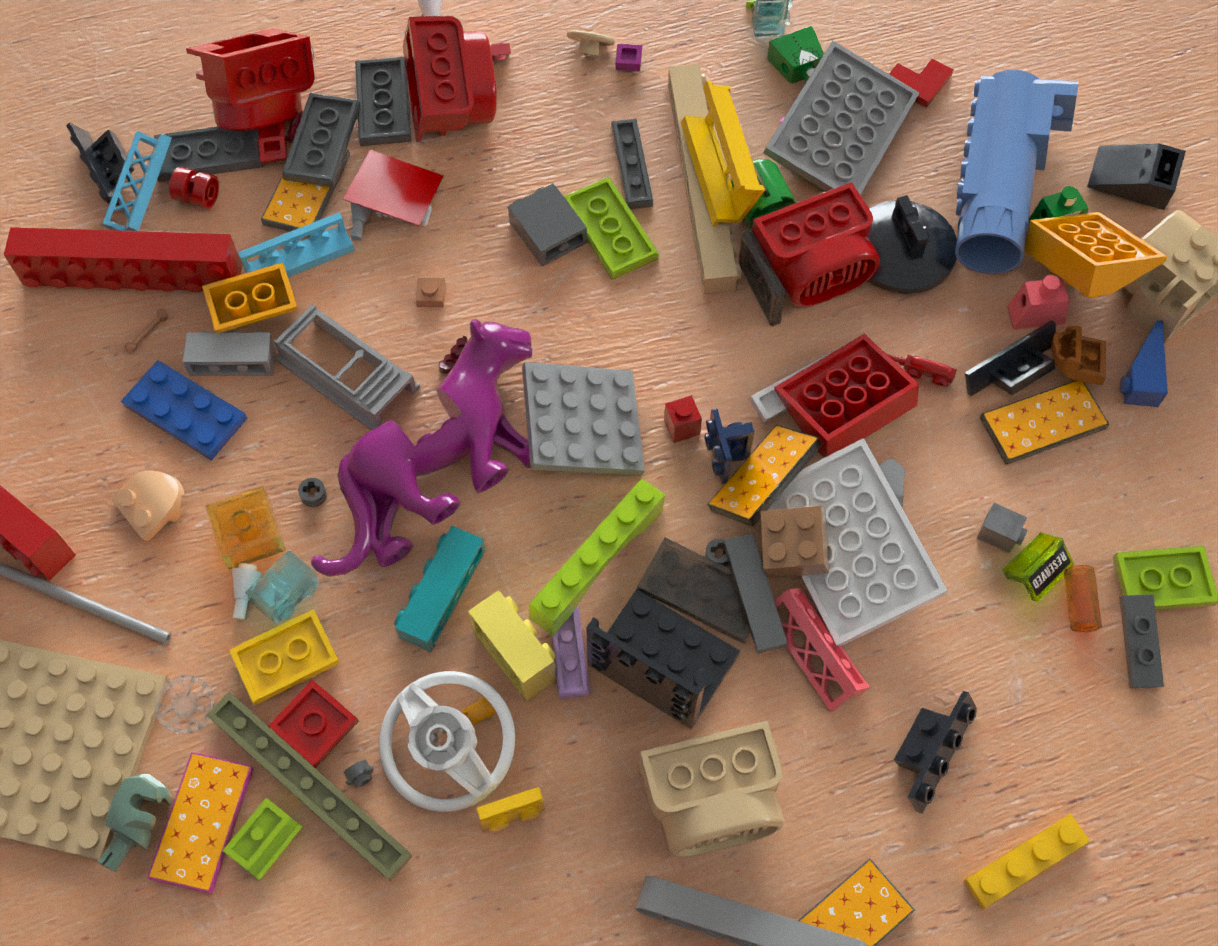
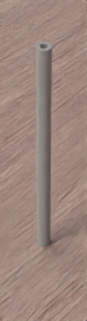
(85, 604)

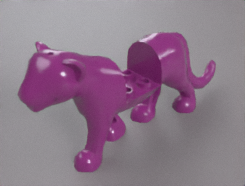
(385, 463)

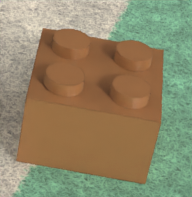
(794, 542)

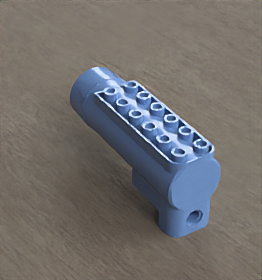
(1003, 153)

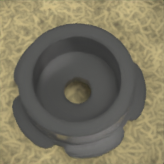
(359, 774)

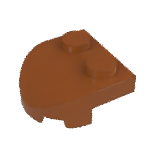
(1079, 356)

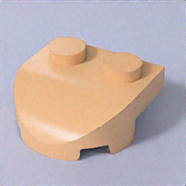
(149, 502)

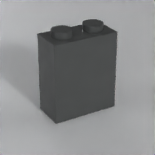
(547, 224)

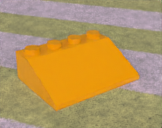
(1091, 252)

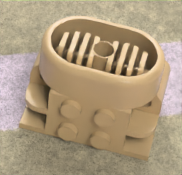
(1182, 283)
(715, 789)

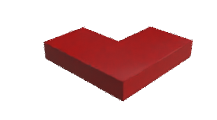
(927, 83)

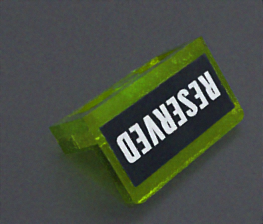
(1040, 565)

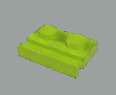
(262, 838)

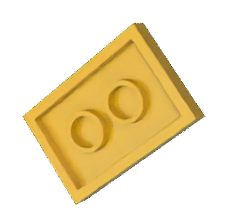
(284, 657)

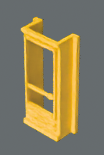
(721, 199)

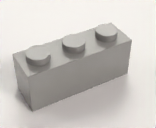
(229, 354)

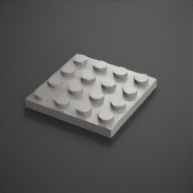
(582, 419)

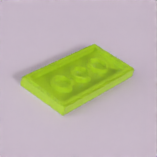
(612, 228)

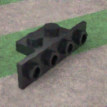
(103, 158)
(1016, 364)
(931, 747)

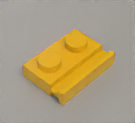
(521, 805)

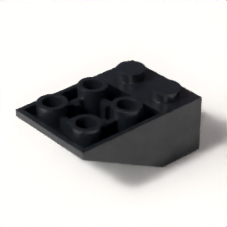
(1138, 172)

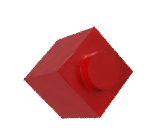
(682, 419)

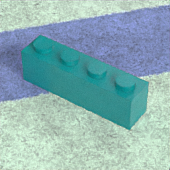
(440, 588)

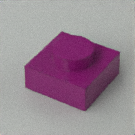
(628, 57)

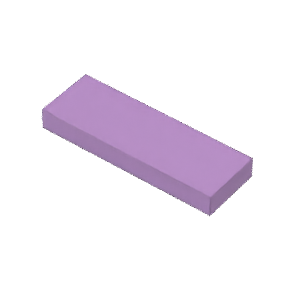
(570, 659)

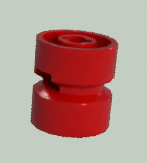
(194, 187)

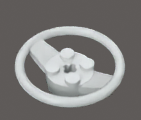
(458, 753)

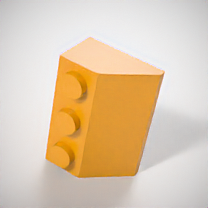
(249, 297)

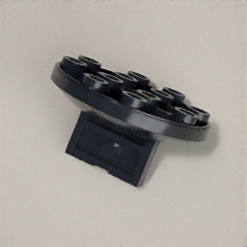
(912, 245)

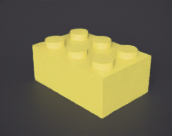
(513, 644)

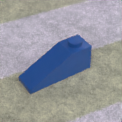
(1146, 378)

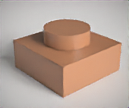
(430, 292)

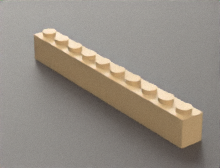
(712, 242)

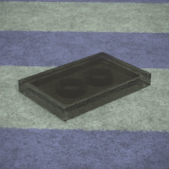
(761, 278)

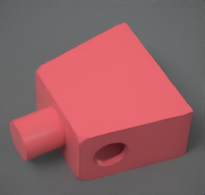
(1039, 303)

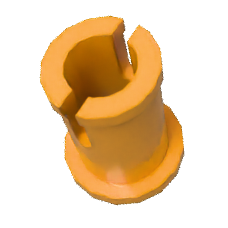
(479, 711)

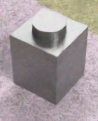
(1003, 528)

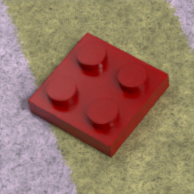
(313, 723)

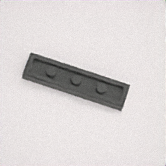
(632, 163)
(755, 593)

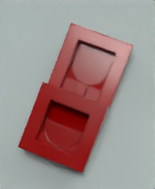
(273, 143)

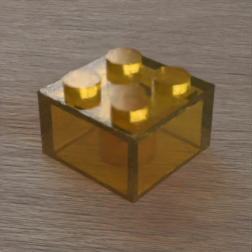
(245, 527)

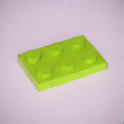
(1172, 575)

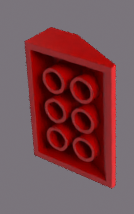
(848, 394)

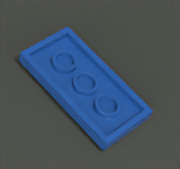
(184, 410)

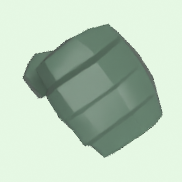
(128, 822)

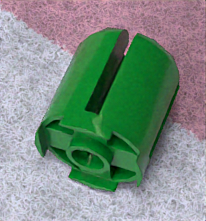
(776, 193)

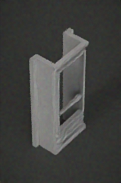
(371, 396)

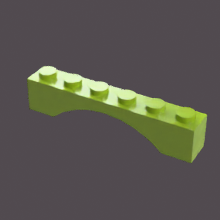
(569, 585)

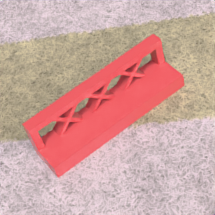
(819, 637)

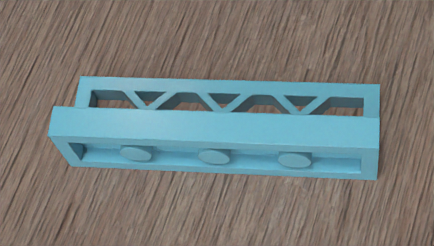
(148, 182)
(299, 254)

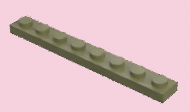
(310, 786)

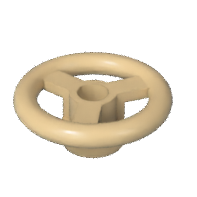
(590, 41)

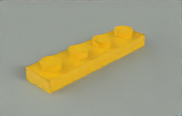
(1026, 861)

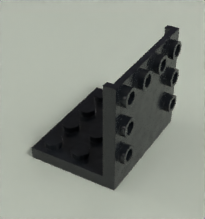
(661, 657)

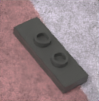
(1141, 641)

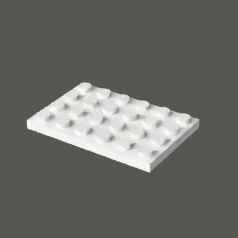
(872, 548)

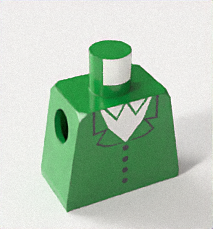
(796, 54)
(1060, 204)

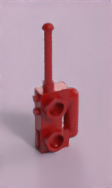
(919, 366)

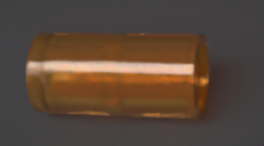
(1082, 598)

